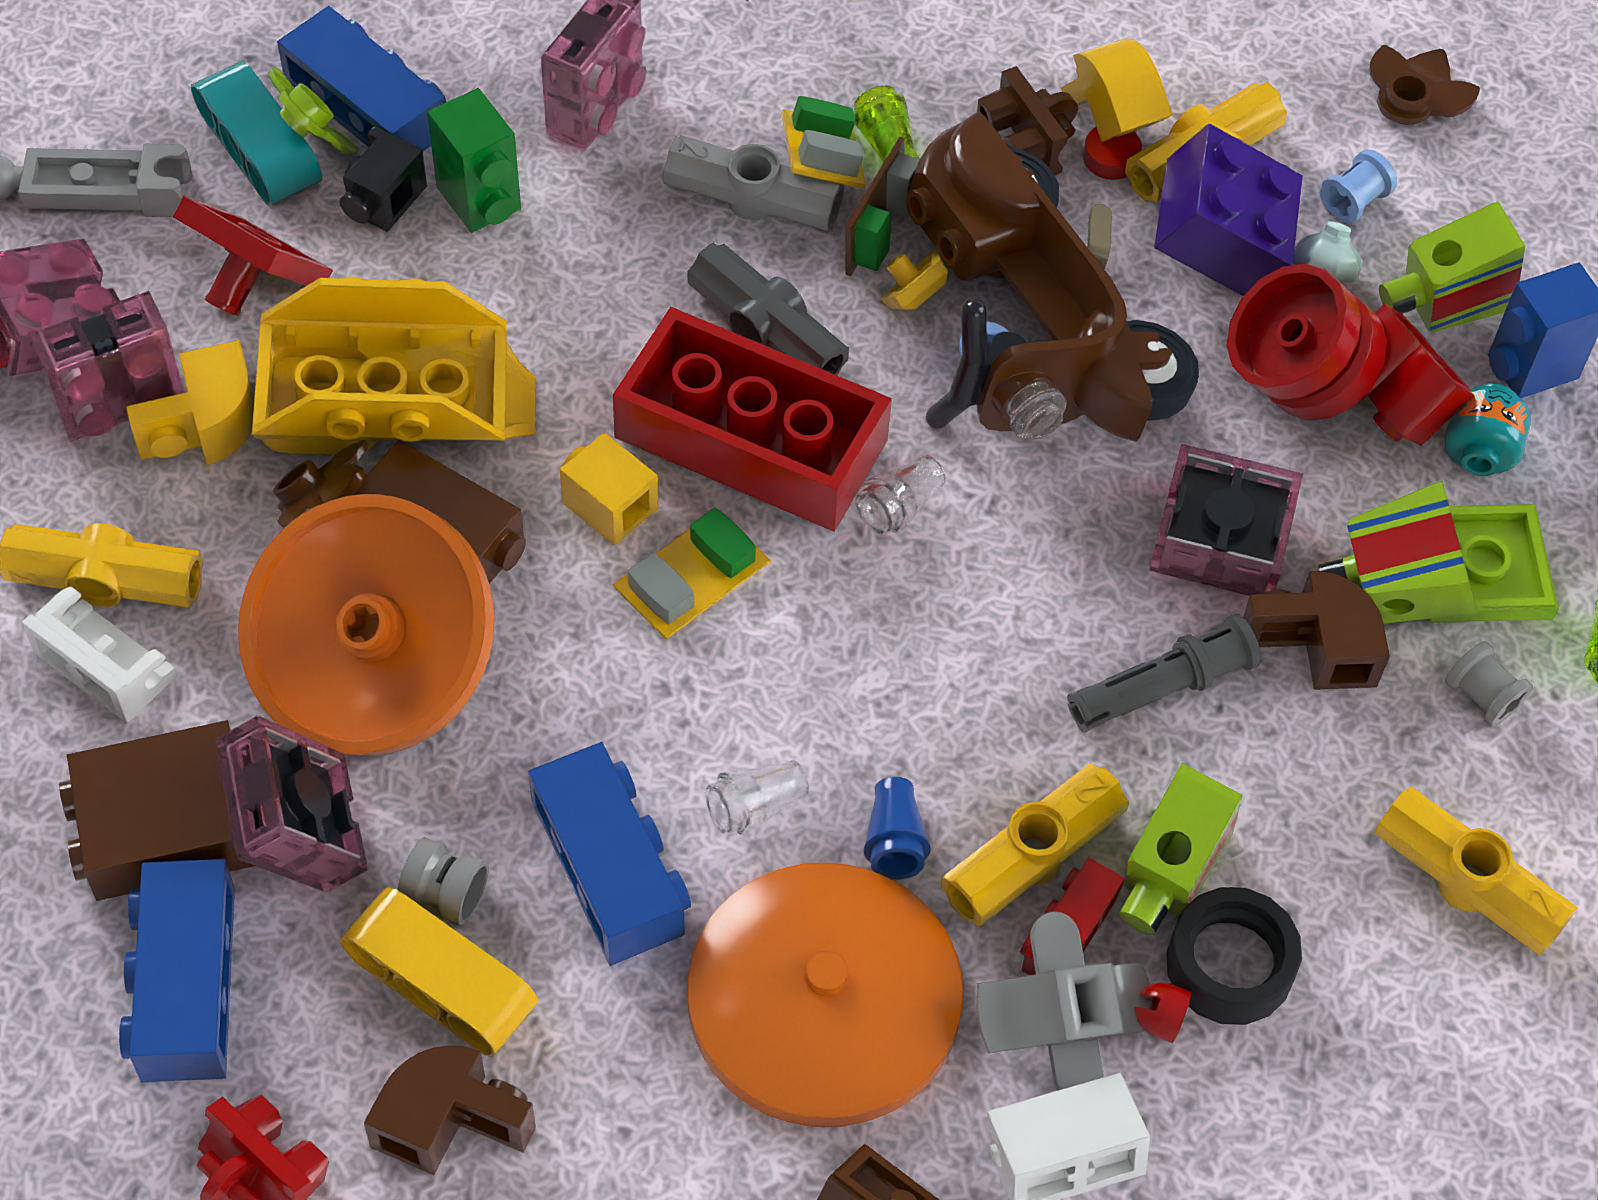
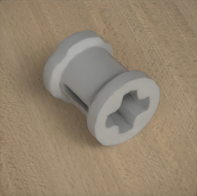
(1488, 683)

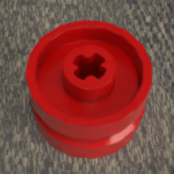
(1306, 342)

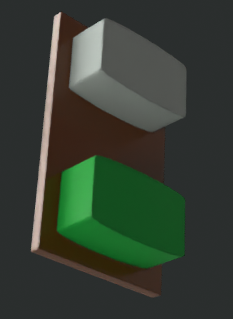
(870, 224)

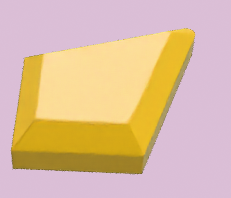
(915, 282)

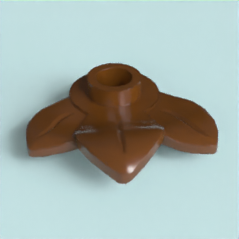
(1418, 86)
(309, 486)

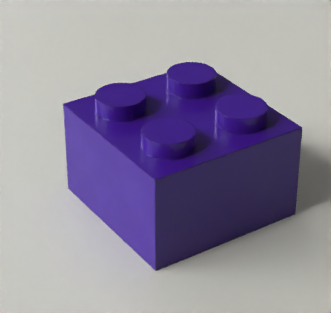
(1228, 210)

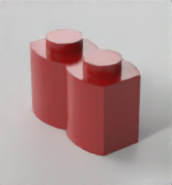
(1416, 385)

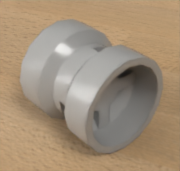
(443, 880)

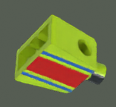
(1460, 270)
(1409, 558)
(1188, 833)

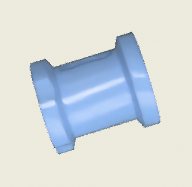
(1364, 181)

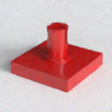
(249, 253)

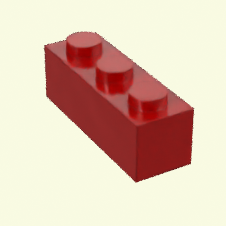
(1087, 902)

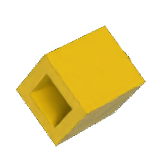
(608, 487)

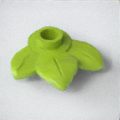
(308, 113)

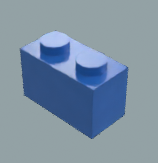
(1546, 331)

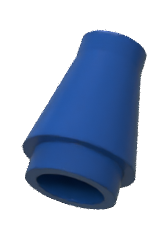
(896, 834)

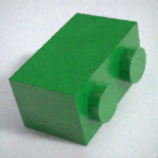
(475, 160)

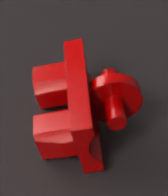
(246, 1163)

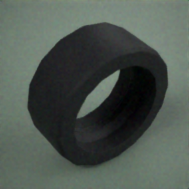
(1251, 911)

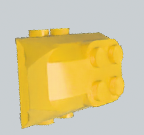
(386, 366)

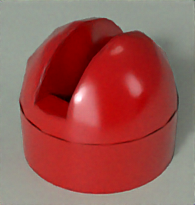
(1168, 1010)

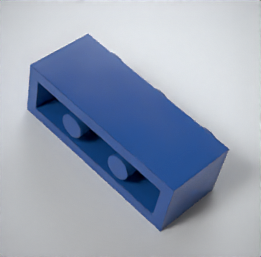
(358, 79)
(609, 852)
(179, 971)

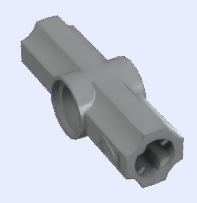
(752, 182)

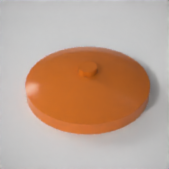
(366, 625)
(824, 994)

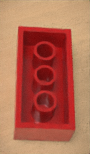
(751, 418)

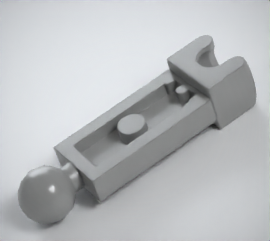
(100, 179)

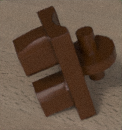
(1037, 118)

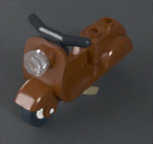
(999, 218)

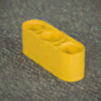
(439, 971)

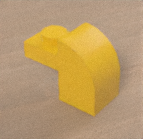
(1120, 88)
(210, 415)

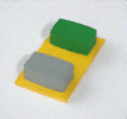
(823, 142)
(691, 572)

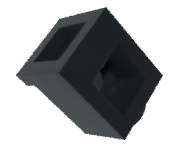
(383, 180)

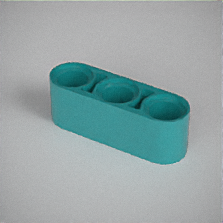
(255, 134)

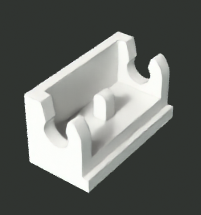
(97, 655)
(1069, 1141)

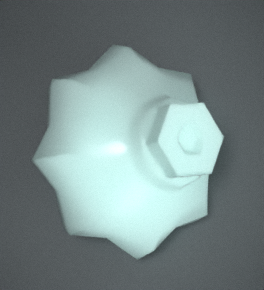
(1331, 251)

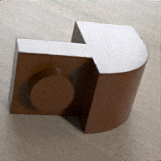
(1334, 623)
(434, 1097)

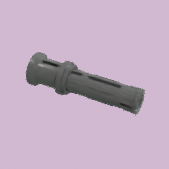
(1189, 664)

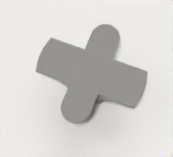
(1062, 1003)

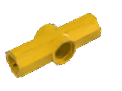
(1245, 116)
(101, 565)
(1008, 867)
(1507, 892)

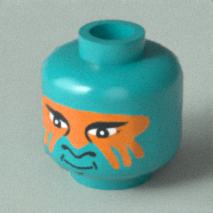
(1489, 431)

